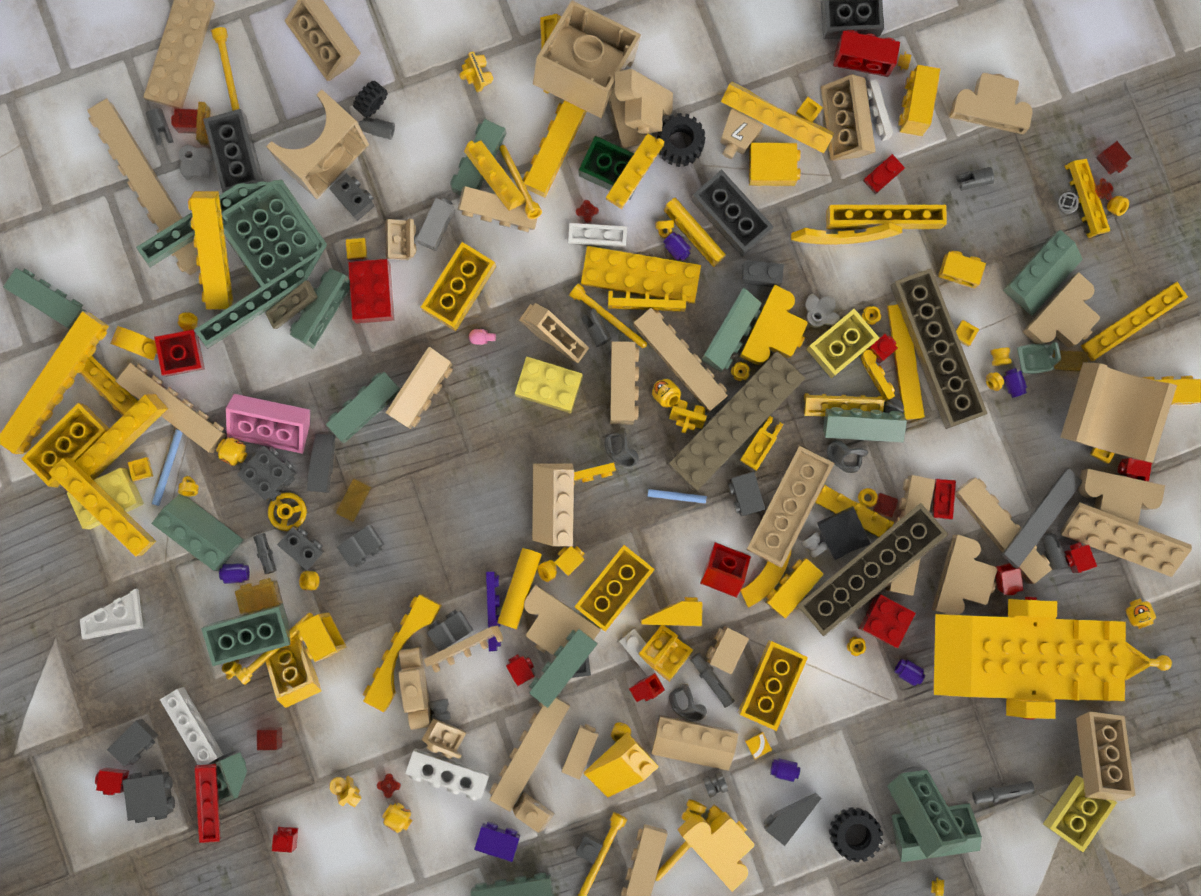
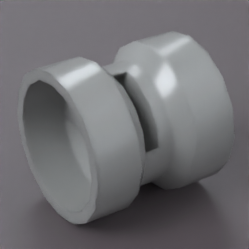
(1068, 206)
(814, 544)

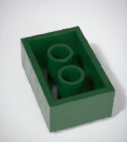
(604, 163)

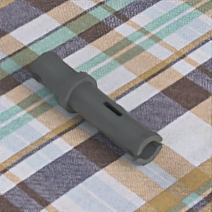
(707, 673)
(995, 794)

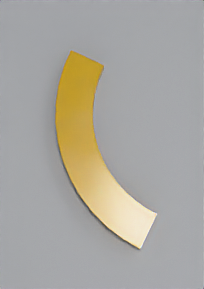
(874, 233)
(763, 583)

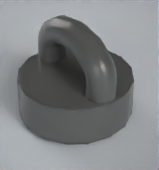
(893, 405)

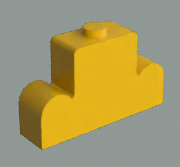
(775, 329)
(720, 846)

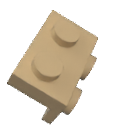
(400, 239)
(443, 738)

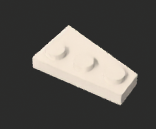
(115, 618)

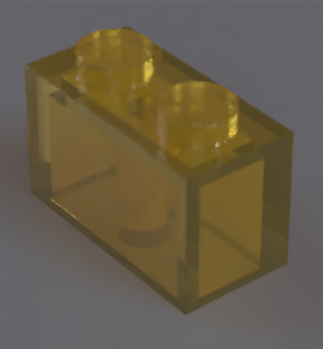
(258, 597)

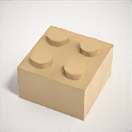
(726, 649)

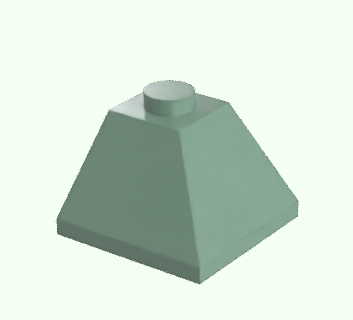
(230, 777)

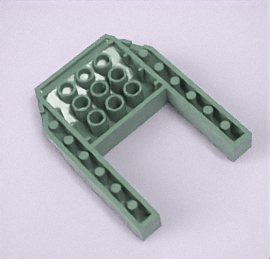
(269, 238)

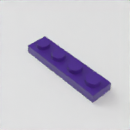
(493, 602)

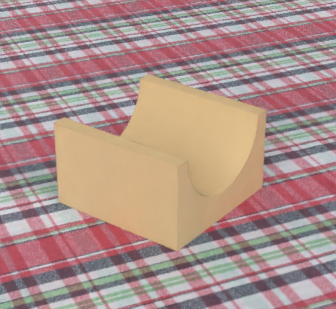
(583, 58)
(329, 156)
(1118, 412)

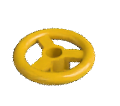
(280, 511)

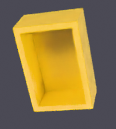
(919, 100)
(320, 636)

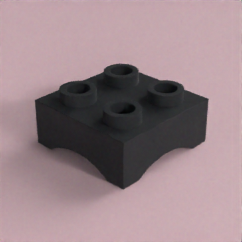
(843, 532)

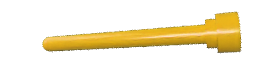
(220, 36)
(532, 208)
(580, 294)
(246, 673)
(713, 813)
(617, 822)

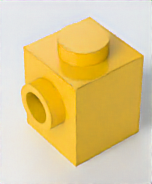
(569, 559)

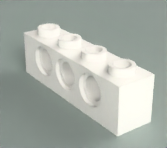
(191, 727)
(478, 777)

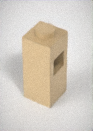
(580, 751)

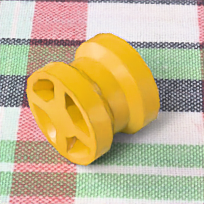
(1000, 356)

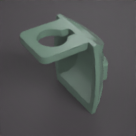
(1038, 357)

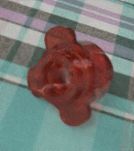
(1104, 189)
(587, 205)
(382, 785)

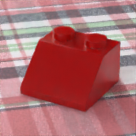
(725, 570)

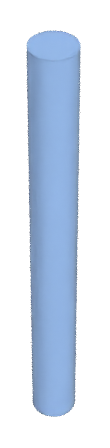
(167, 467)

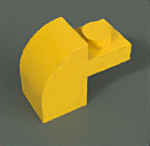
(134, 343)

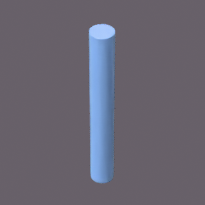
(677, 496)

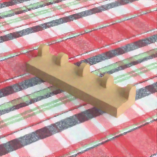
(463, 646)

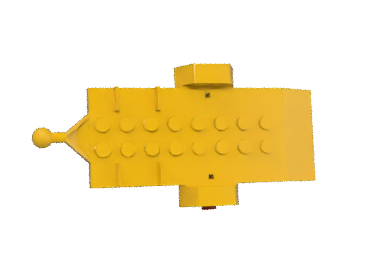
(1035, 658)

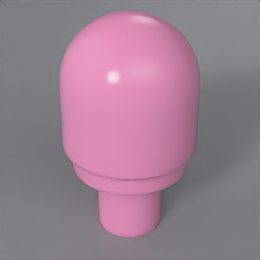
(481, 336)

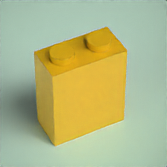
(774, 164)

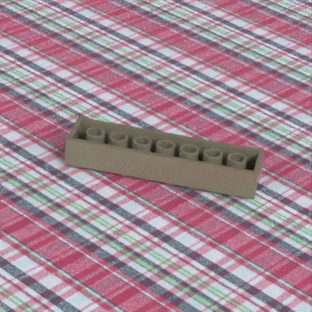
(938, 348)
(736, 421)
(872, 569)

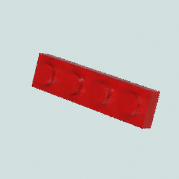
(207, 803)

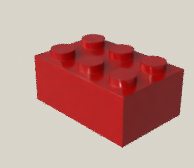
(866, 53)
(371, 291)

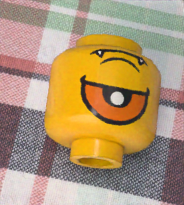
(666, 393)
(231, 451)
(1140, 613)
(397, 817)

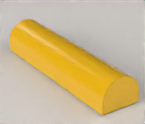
(694, 232)
(519, 588)

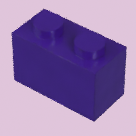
(497, 841)

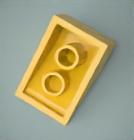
(679, 613)
(292, 673)
(621, 766)

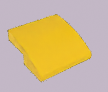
(665, 652)

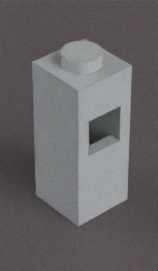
(436, 223)

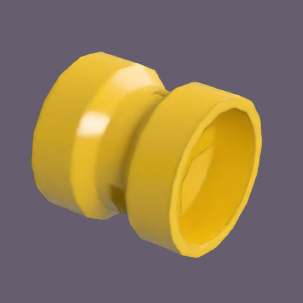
(693, 808)

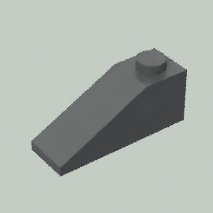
(787, 820)

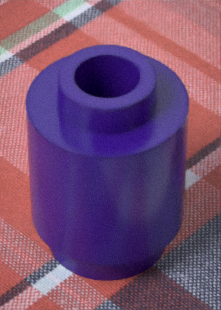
(677, 246)
(1015, 382)
(234, 573)
(909, 672)
(785, 769)

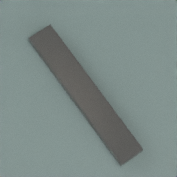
(1041, 518)

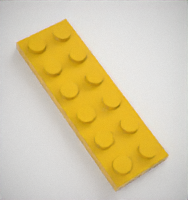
(640, 274)

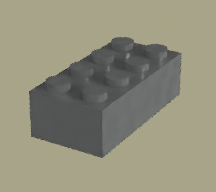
(233, 149)
(732, 213)

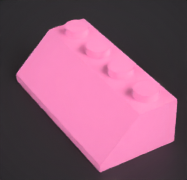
(267, 423)

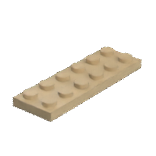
(179, 52)
(790, 506)
(1126, 539)

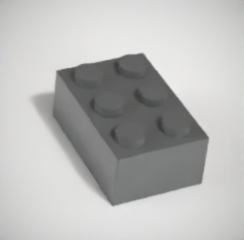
(855, 15)

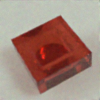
(885, 505)

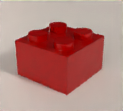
(179, 353)
(887, 620)

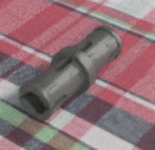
(264, 553)

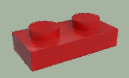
(884, 174)
(944, 499)

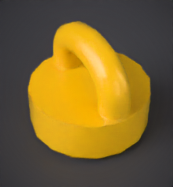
(1118, 205)
(660, 225)
(187, 321)
(188, 488)
(547, 570)
(309, 580)
(619, 730)

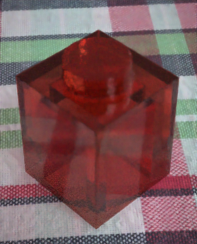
(185, 120)
(1114, 158)
(269, 738)

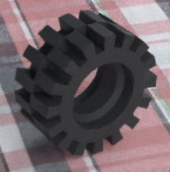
(370, 99)

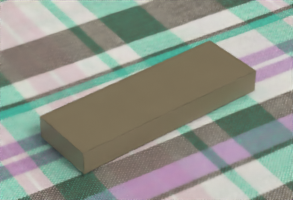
(291, 304)

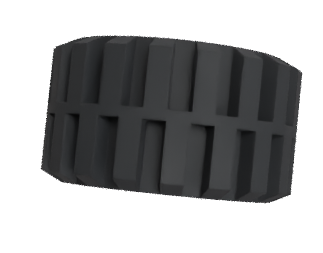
(685, 125)
(867, 846)

